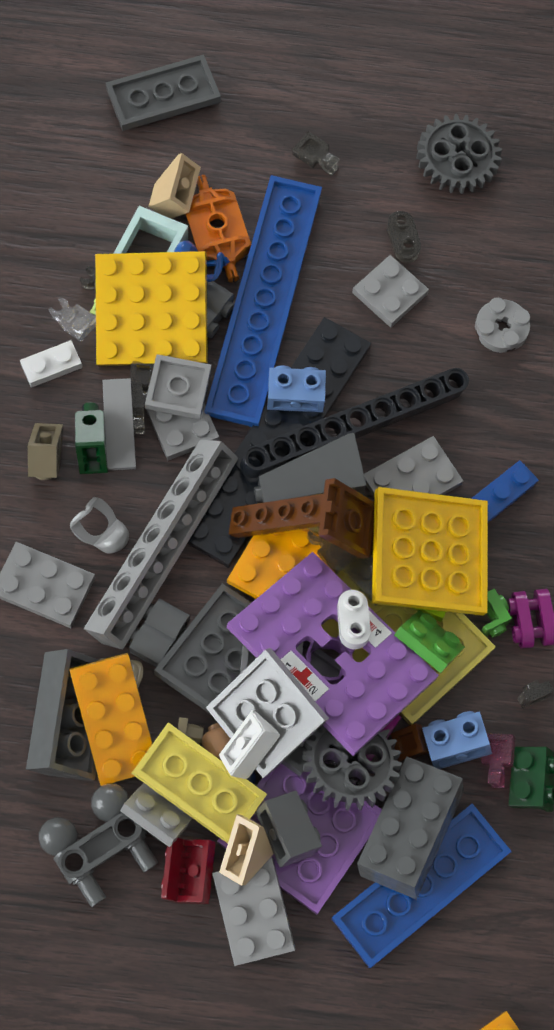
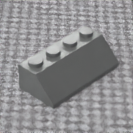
(58, 733)

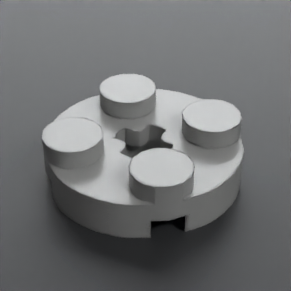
(509, 312)

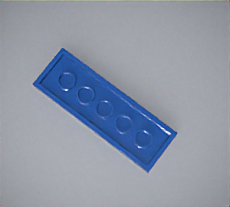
(385, 918)

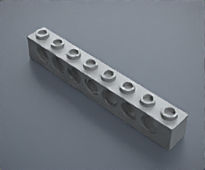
(161, 544)

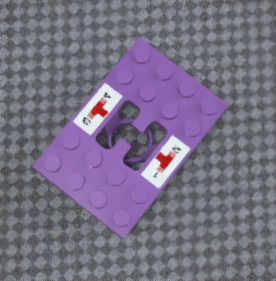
(365, 692)

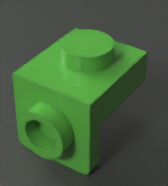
(498, 613)

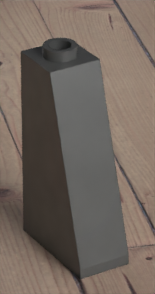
(308, 473)

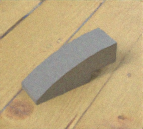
(119, 424)

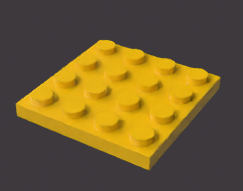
(151, 307)
(430, 551)

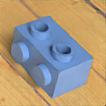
(296, 389)
(457, 740)

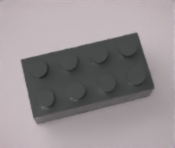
(411, 827)

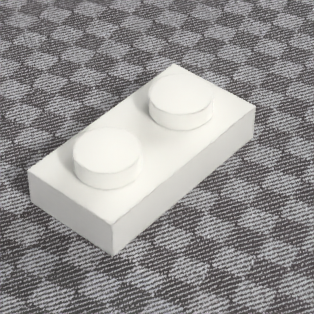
(51, 363)

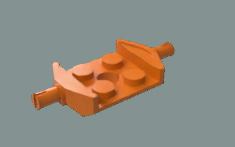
(230, 238)

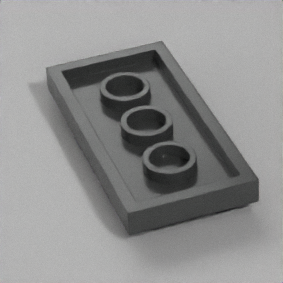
(163, 92)

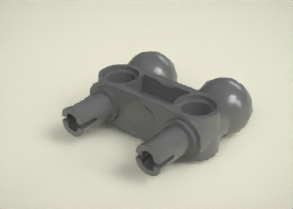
(60, 835)

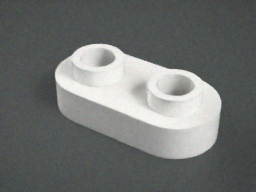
(353, 617)

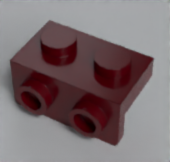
(188, 871)

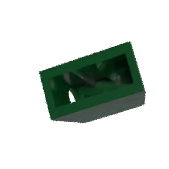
(90, 434)

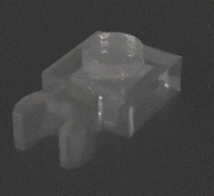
(75, 321)

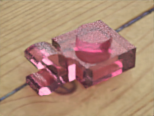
(502, 755)

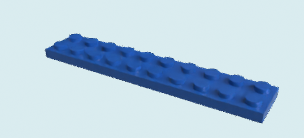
(263, 301)

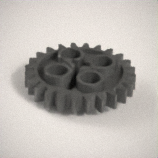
(459, 153)
(336, 780)

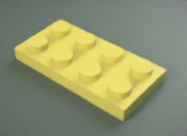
(197, 782)

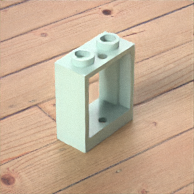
(156, 225)

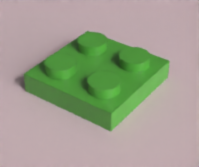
(430, 640)

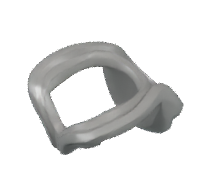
(112, 539)

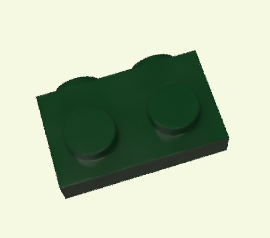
(532, 779)

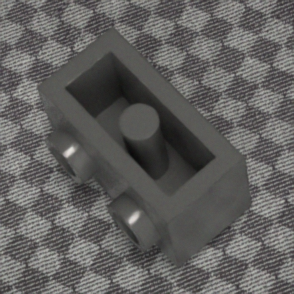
(289, 828)

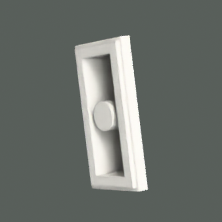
(248, 746)

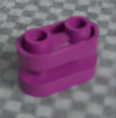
(520, 608)

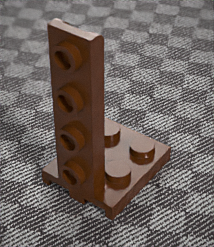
(340, 514)

